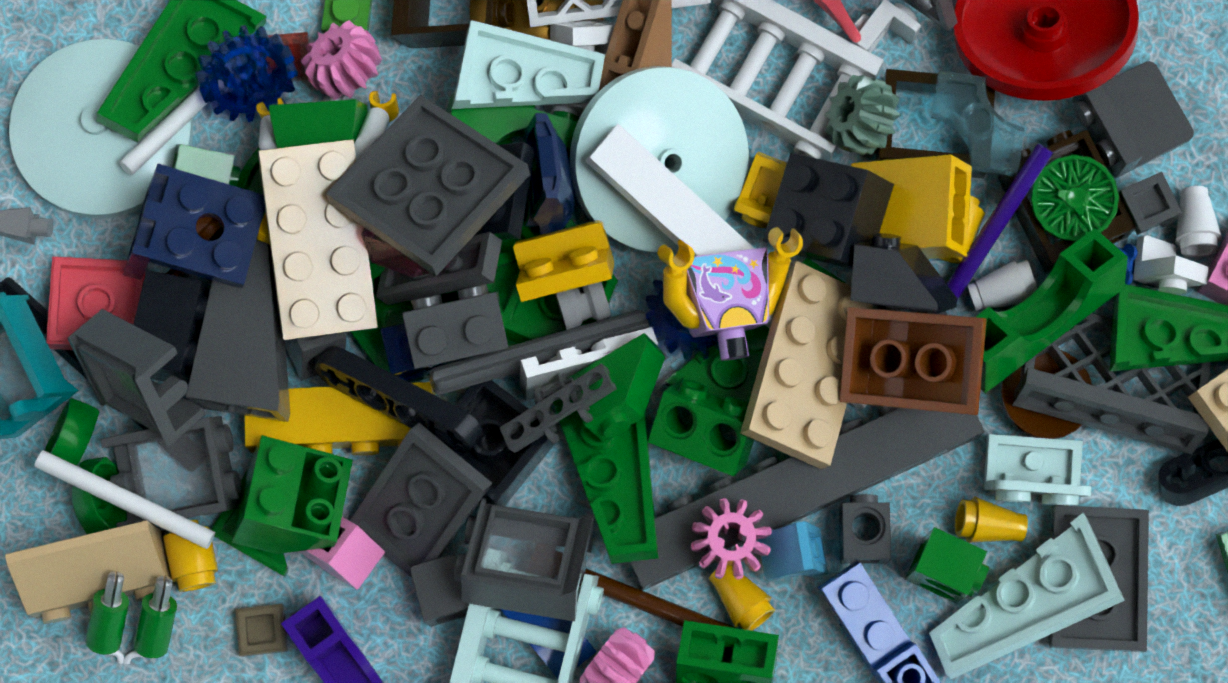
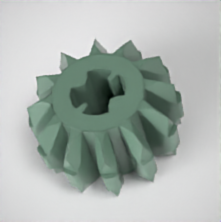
(862, 114)

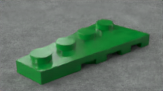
(616, 486)

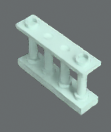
(486, 623)

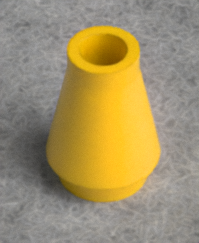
(988, 522)
(743, 600)

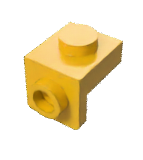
(760, 190)

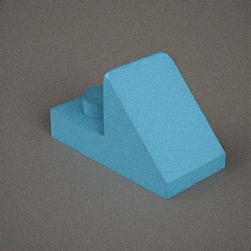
(794, 552)

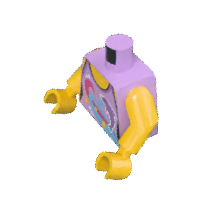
(727, 290)

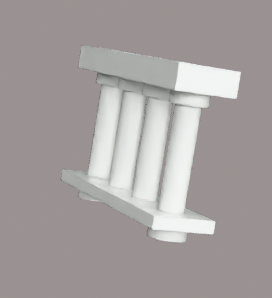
(814, 47)

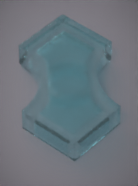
(990, 139)

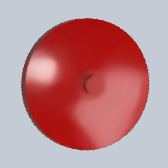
(1045, 45)

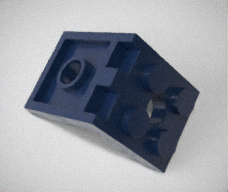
(169, 234)

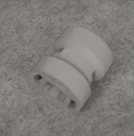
(581, 304)

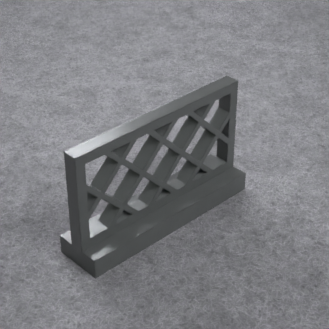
(1111, 405)

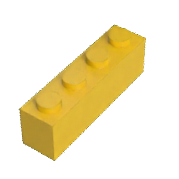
(328, 421)

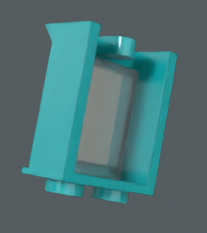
(28, 371)

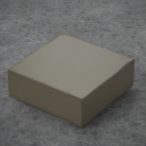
(261, 630)

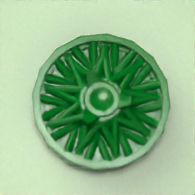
(1074, 197)

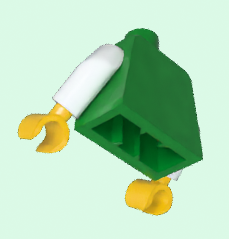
(325, 122)

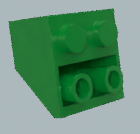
(291, 498)

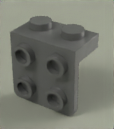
(1133, 118)
(455, 328)

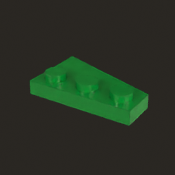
(1165, 330)

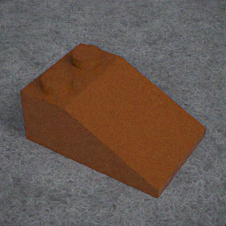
(913, 360)

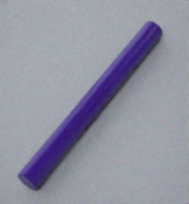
(999, 219)

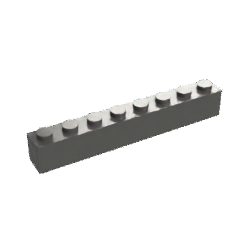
(796, 489)

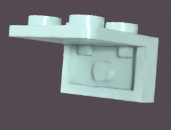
(1034, 466)

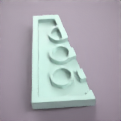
(1045, 594)

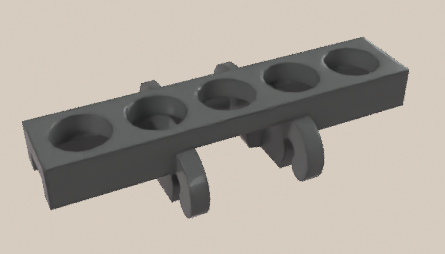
(565, 390)

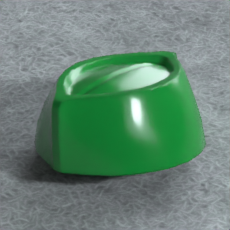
(73, 431)
(91, 511)

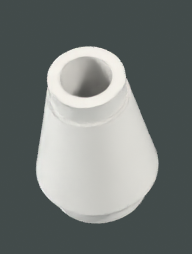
(1197, 225)
(1004, 286)

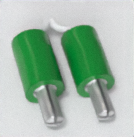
(110, 614)

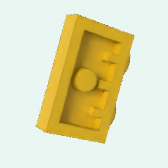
(563, 260)

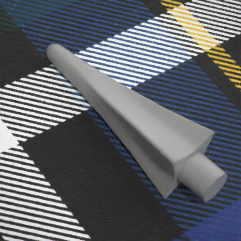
(24, 225)

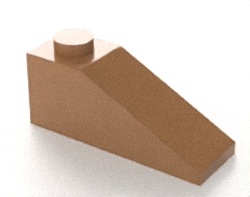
(639, 38)

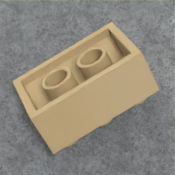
(71, 571)

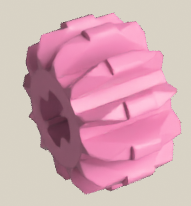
(341, 60)
(746, 533)
(620, 659)

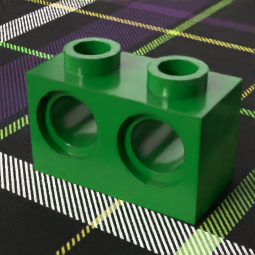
(703, 439)
(948, 566)
(725, 655)

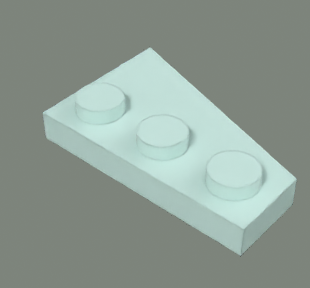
(523, 70)

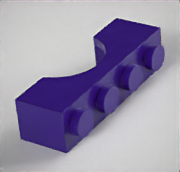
(329, 645)

